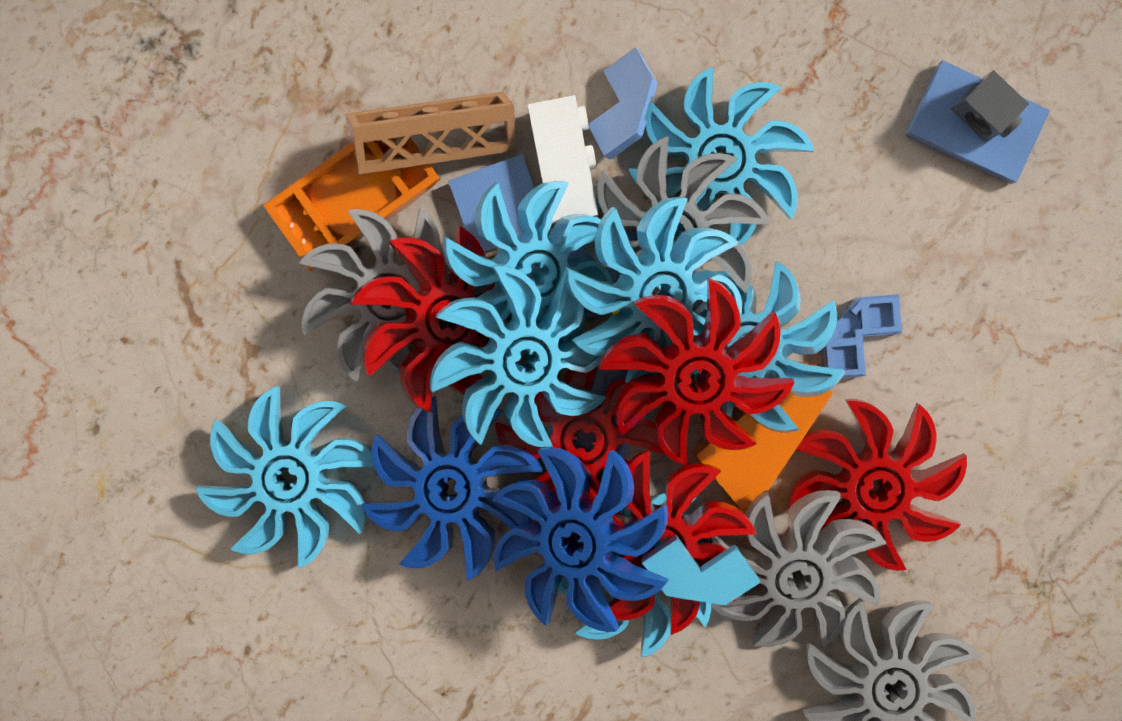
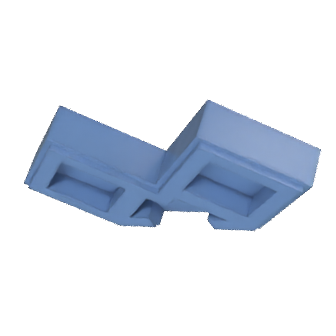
(625, 121)
(862, 318)

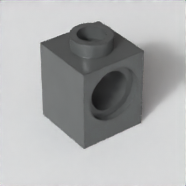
(991, 107)

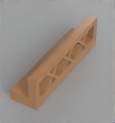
(427, 118)

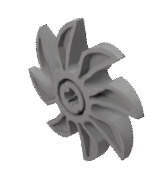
(695, 178)
(334, 301)
(802, 569)
(894, 664)

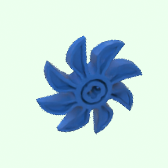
(432, 495)
(601, 538)

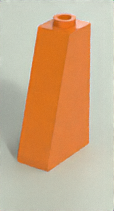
(755, 469)

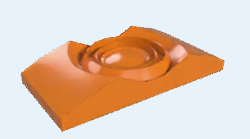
(318, 204)

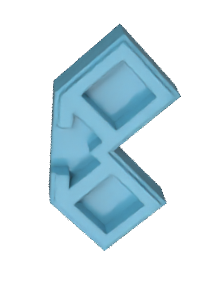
(714, 582)

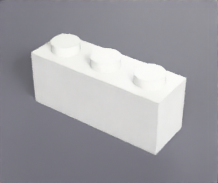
(563, 154)

